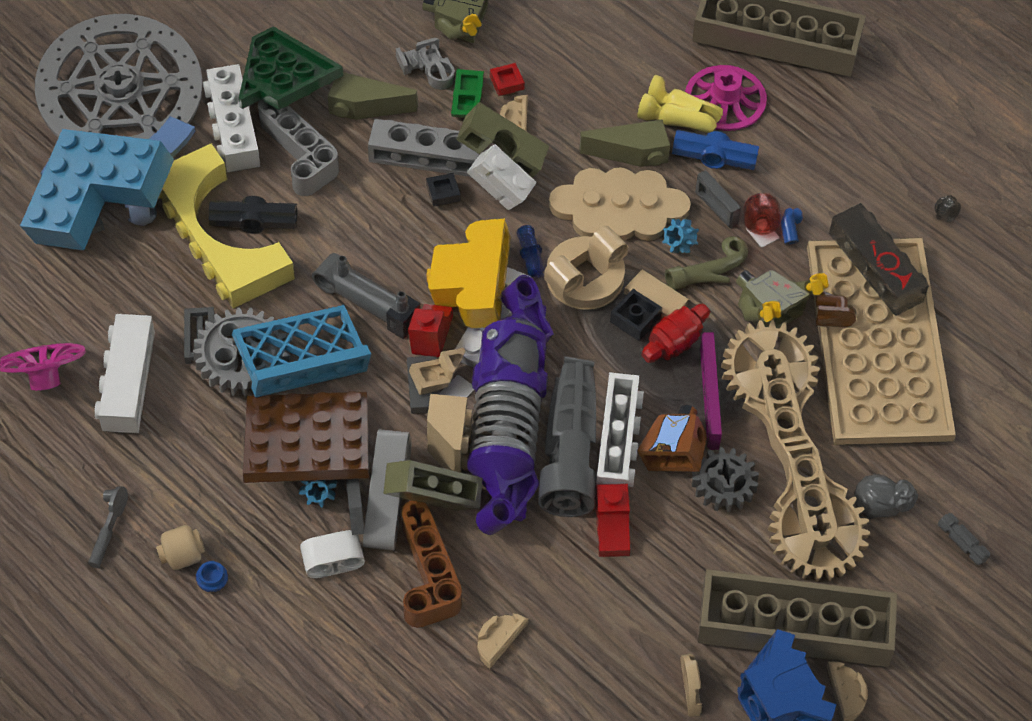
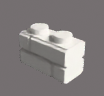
(501, 177)

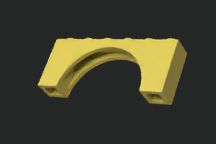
(237, 271)

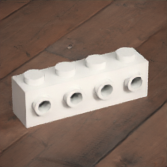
(232, 123)
(126, 373)
(618, 430)

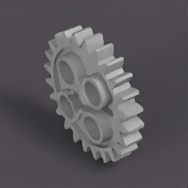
(214, 347)

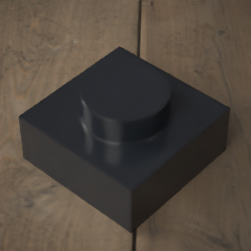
(443, 189)

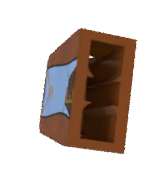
(674, 442)

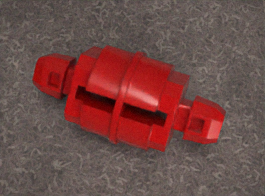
(675, 333)

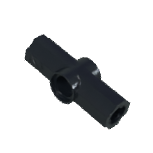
(253, 214)

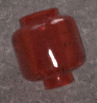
(762, 213)

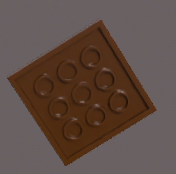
(306, 437)

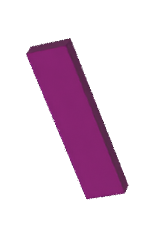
(710, 391)

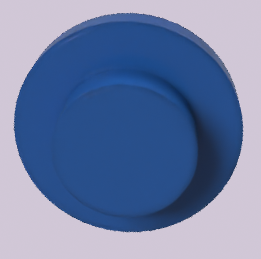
(211, 576)

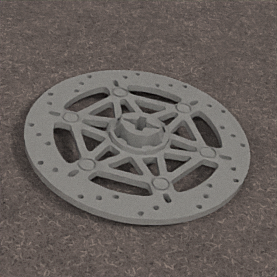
(118, 82)

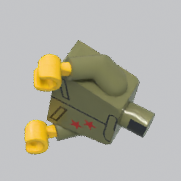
(458, 17)
(776, 297)

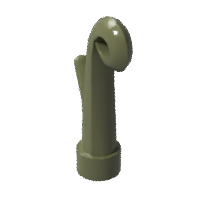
(680, 277)

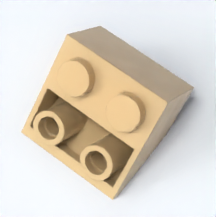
(449, 431)

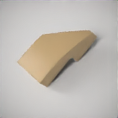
(437, 373)

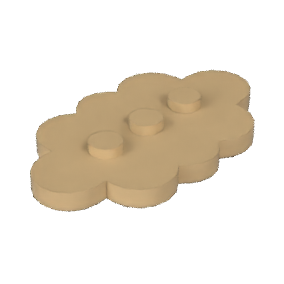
(619, 199)

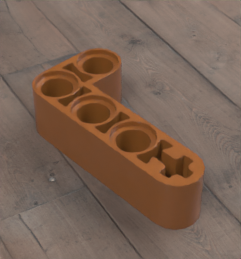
(428, 559)

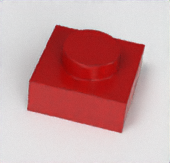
(507, 79)

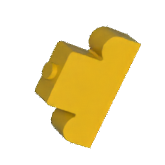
(472, 273)

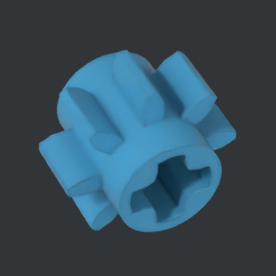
(680, 236)
(314, 494)

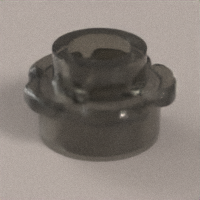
(947, 208)

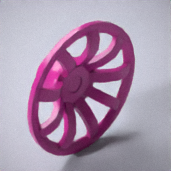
(728, 91)
(45, 373)

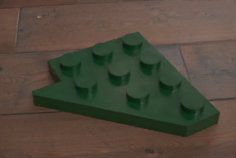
(283, 70)

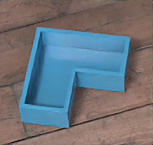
(84, 175)

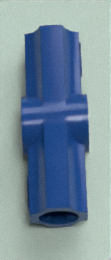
(715, 149)

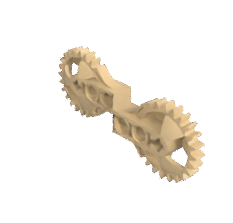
(795, 451)

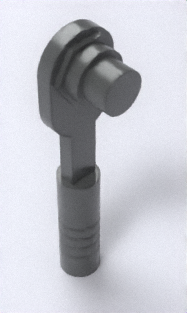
(117, 501)

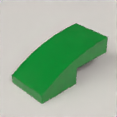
(467, 91)

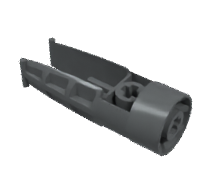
(568, 482)

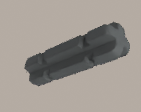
(964, 539)

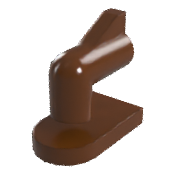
(834, 311)

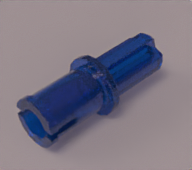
(530, 250)

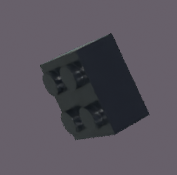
(636, 314)

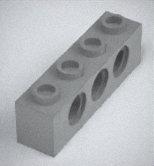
(419, 147)

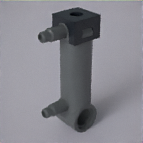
(338, 276)

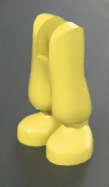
(678, 108)

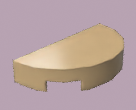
(516, 111)
(498, 635)
(692, 684)
(849, 690)

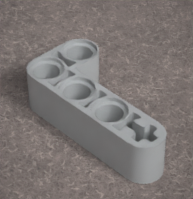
(315, 155)
(382, 509)

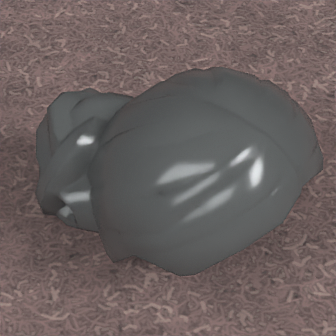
(883, 496)

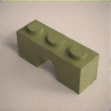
(486, 126)

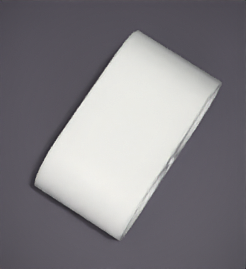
(332, 554)

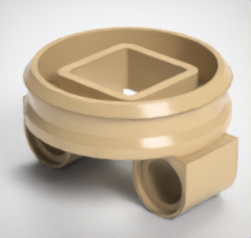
(605, 252)

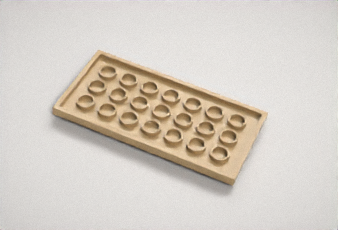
(884, 369)

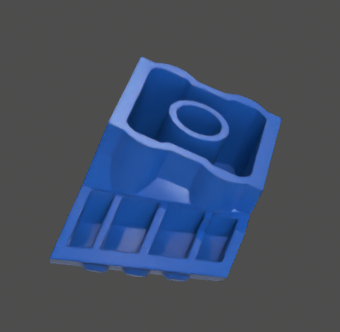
(782, 685)

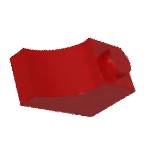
(429, 329)
(612, 520)

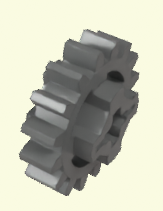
(735, 470)

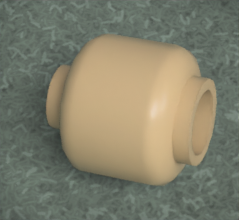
(180, 547)

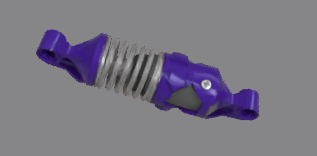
(510, 392)

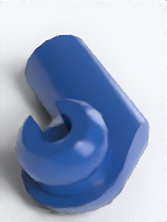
(788, 225)

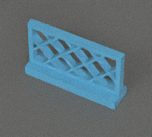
(309, 367)

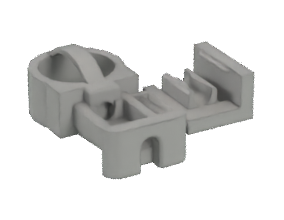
(431, 60)

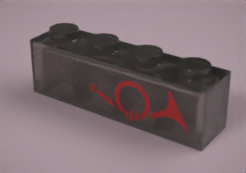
(879, 259)

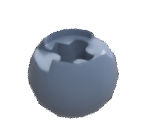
(141, 215)

